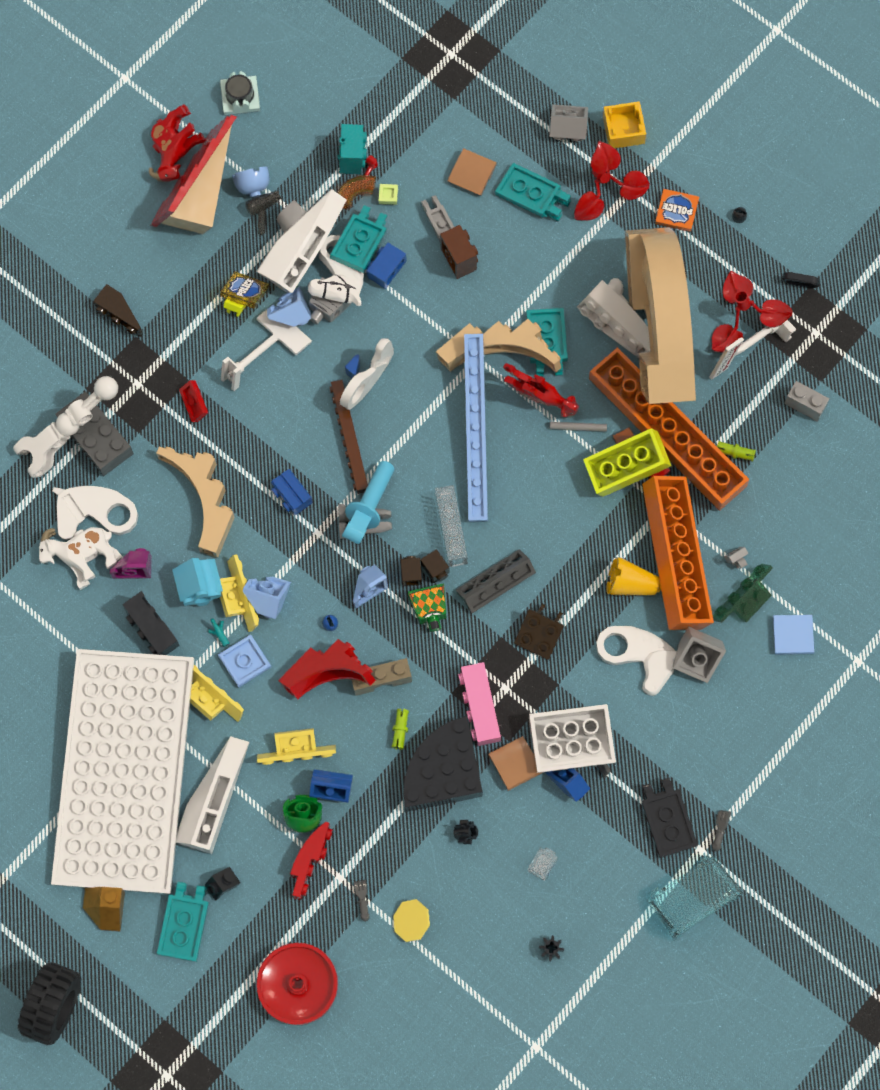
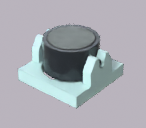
(239, 92)

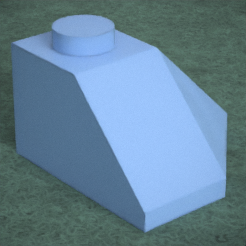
(290, 309)
(369, 584)
(267, 595)

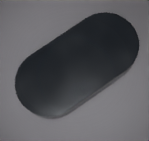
(800, 280)

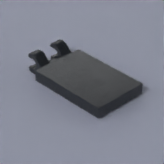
(668, 819)

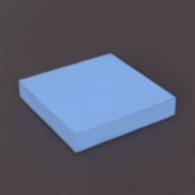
(793, 634)
(244, 661)

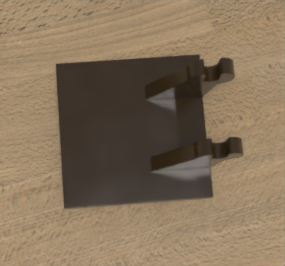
(539, 633)

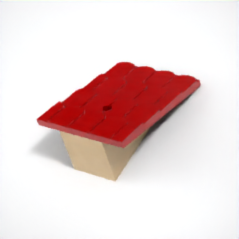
(196, 193)

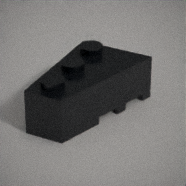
(150, 625)

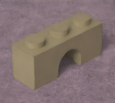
(384, 674)

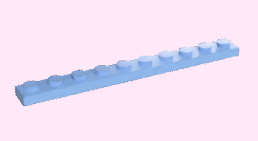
(475, 428)

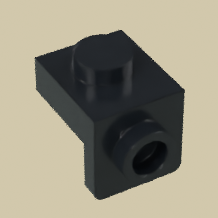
(221, 883)

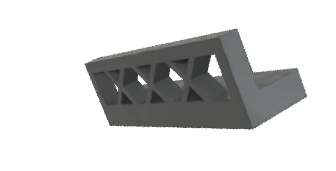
(497, 582)

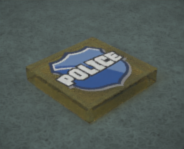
(244, 290)

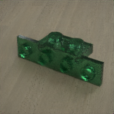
(747, 598)

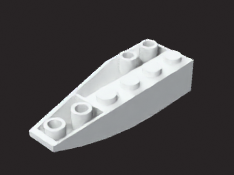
(300, 243)
(616, 319)
(211, 799)

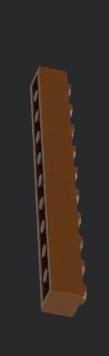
(350, 439)

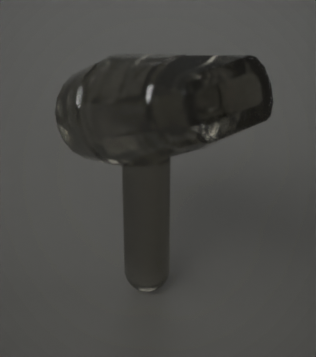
(258, 206)

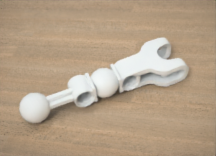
(56, 435)

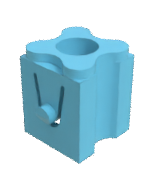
(197, 581)

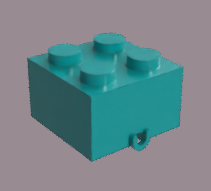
(352, 149)

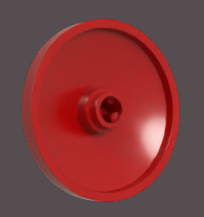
(297, 984)

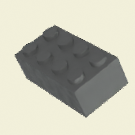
(100, 440)

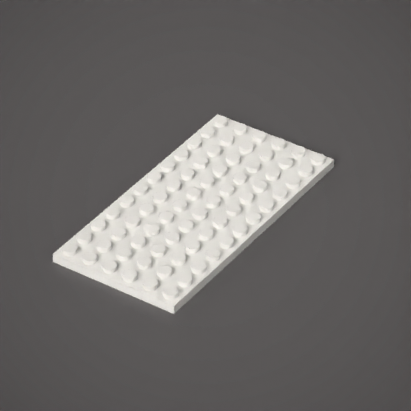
(123, 771)

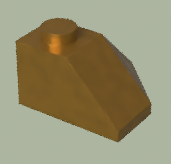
(105, 907)

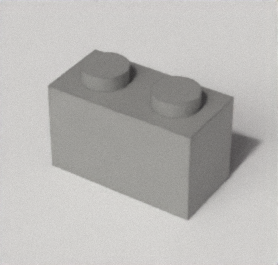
(806, 401)

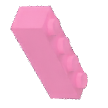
(480, 704)

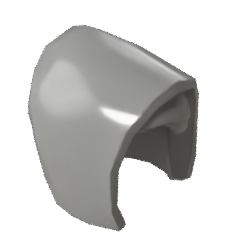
(290, 215)

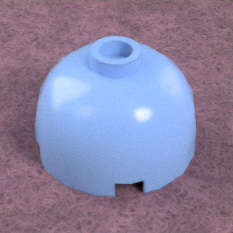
(252, 181)

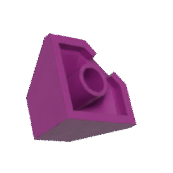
(133, 565)

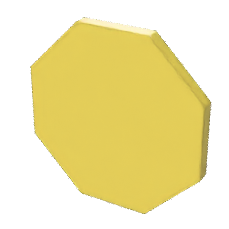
(411, 920)

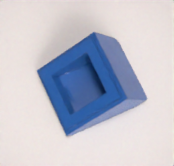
(352, 366)

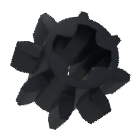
(465, 832)
(546, 951)

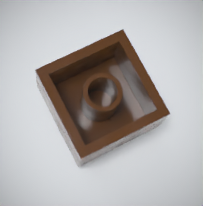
(458, 251)

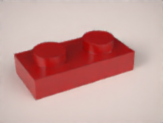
(193, 401)

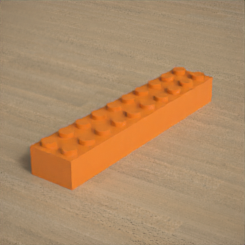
(683, 441)

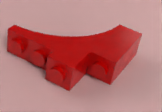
(319, 667)

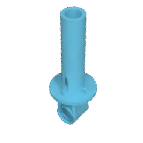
(363, 513)

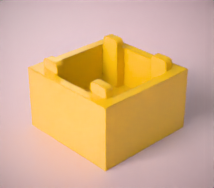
(624, 125)

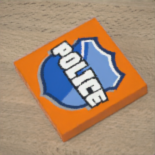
(677, 210)

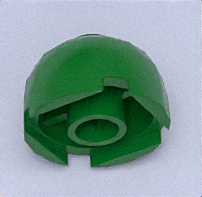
(302, 813)

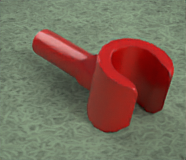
(372, 163)

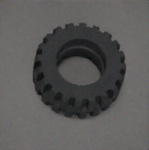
(49, 1003)

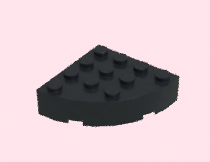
(443, 768)

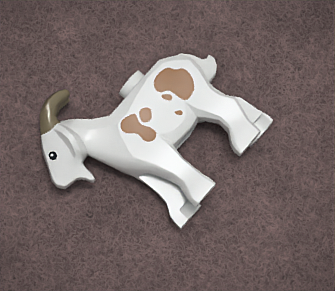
(79, 550)

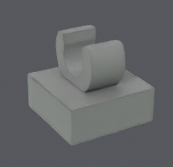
(736, 557)

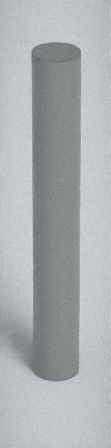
(578, 426)

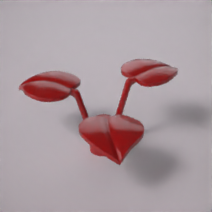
(603, 160)
(738, 290)

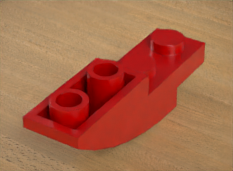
(311, 851)

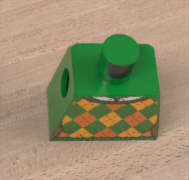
(429, 605)

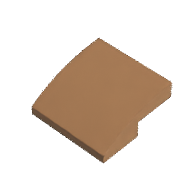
(472, 171)
(514, 763)

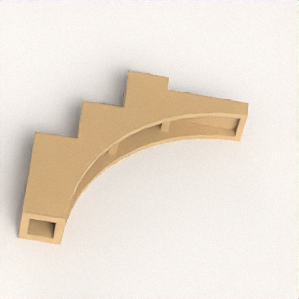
(499, 338)
(199, 472)

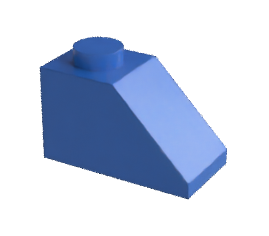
(569, 782)

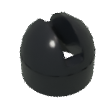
(738, 217)

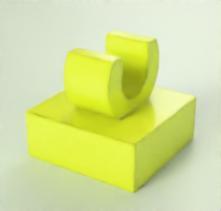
(233, 306)

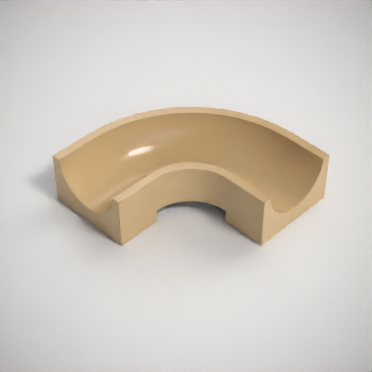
(660, 288)

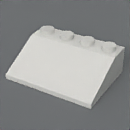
(572, 738)

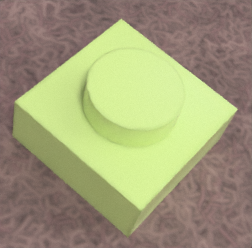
(388, 194)

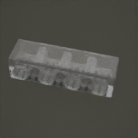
(451, 526)

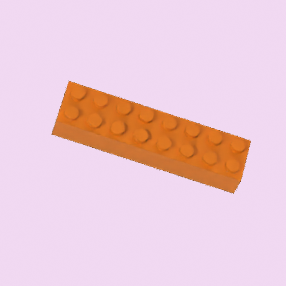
(677, 553)

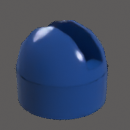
(326, 624)

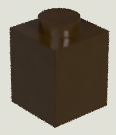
(435, 566)
(411, 571)

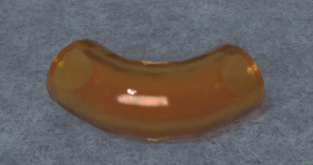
(355, 186)

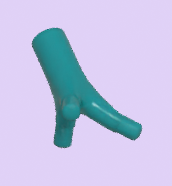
(218, 631)

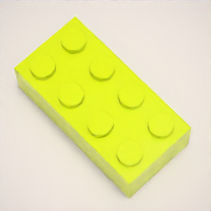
(627, 462)

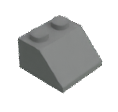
(568, 122)
(698, 654)

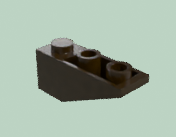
(114, 305)

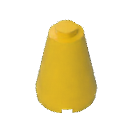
(631, 579)

